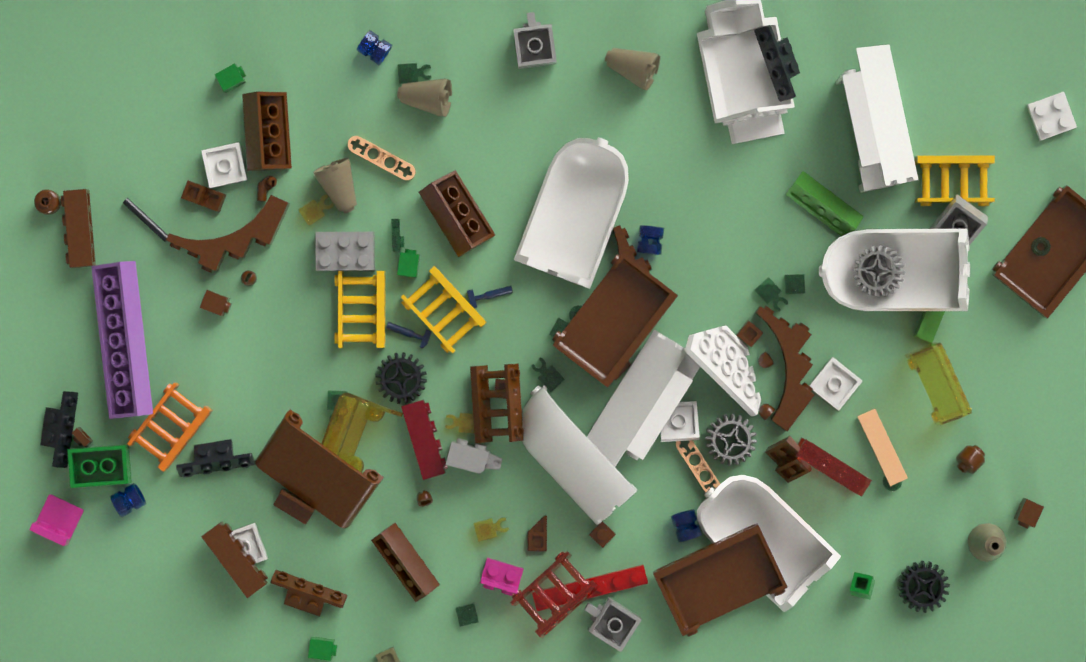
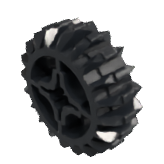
(384, 381)
(917, 592)

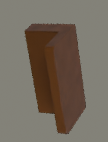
(294, 506)

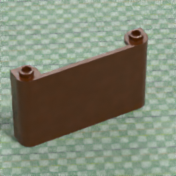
(1049, 278)
(615, 320)
(316, 472)
(719, 578)

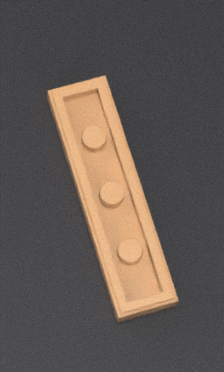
(882, 447)

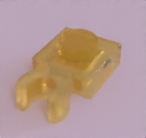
(313, 212)
(465, 422)
(487, 529)

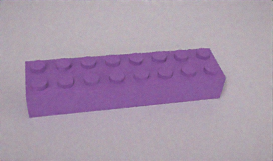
(122, 339)

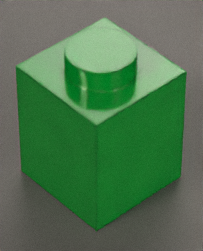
(230, 77)
(408, 263)
(862, 585)
(322, 648)

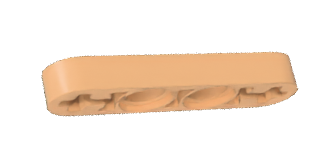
(380, 160)
(697, 469)

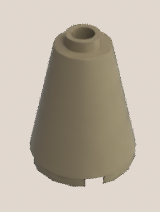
(634, 65)
(427, 95)
(338, 184)
(987, 542)

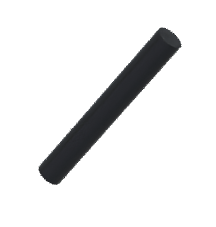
(145, 219)

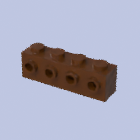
(78, 228)
(234, 559)
(405, 562)

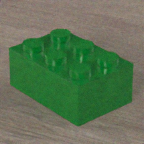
(99, 466)

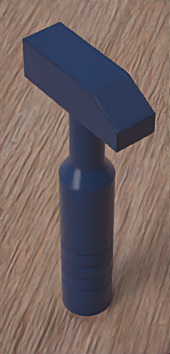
(488, 295)
(410, 333)

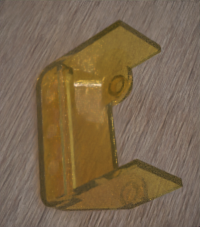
(939, 383)
(348, 425)

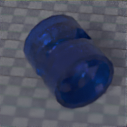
(374, 47)
(652, 233)
(127, 500)
(686, 525)

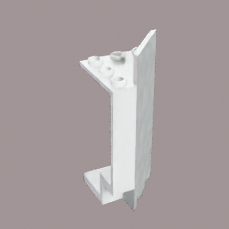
(737, 72)
(878, 120)
(644, 399)

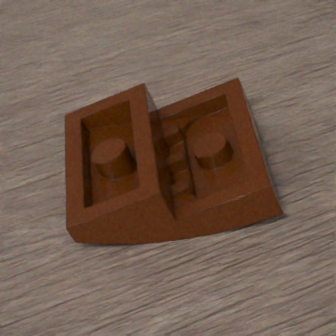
(784, 455)

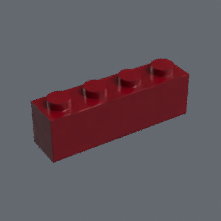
(423, 439)

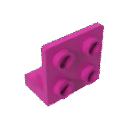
(57, 520)
(501, 576)

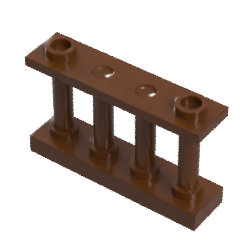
(481, 403)

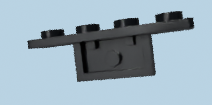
(779, 61)
(59, 427)
(214, 457)

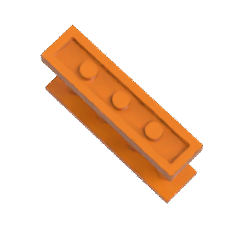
(188, 429)

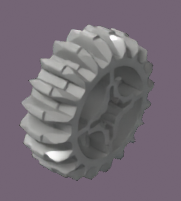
(878, 278)
(746, 445)

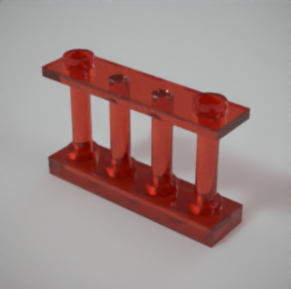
(833, 467)
(558, 613)

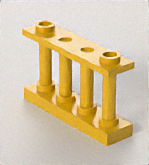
(945, 163)
(377, 300)
(461, 306)

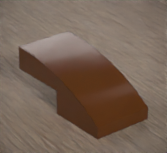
(203, 196)

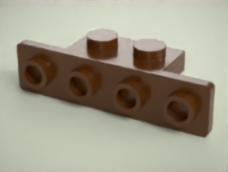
(306, 594)

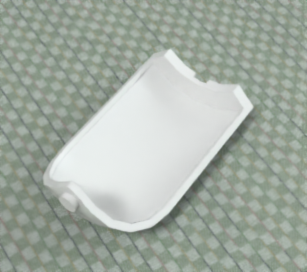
(575, 211)
(933, 269)
(572, 458)
(794, 544)

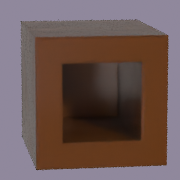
(216, 303)
(1028, 513)

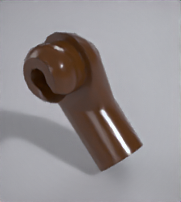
(264, 186)

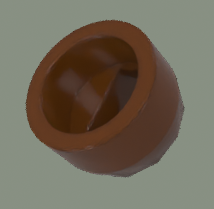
(252, 279)
(765, 360)
(765, 411)
(424, 498)

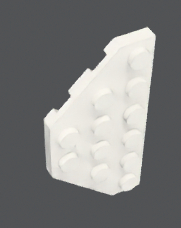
(725, 360)

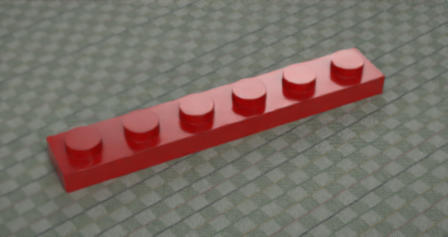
(608, 583)

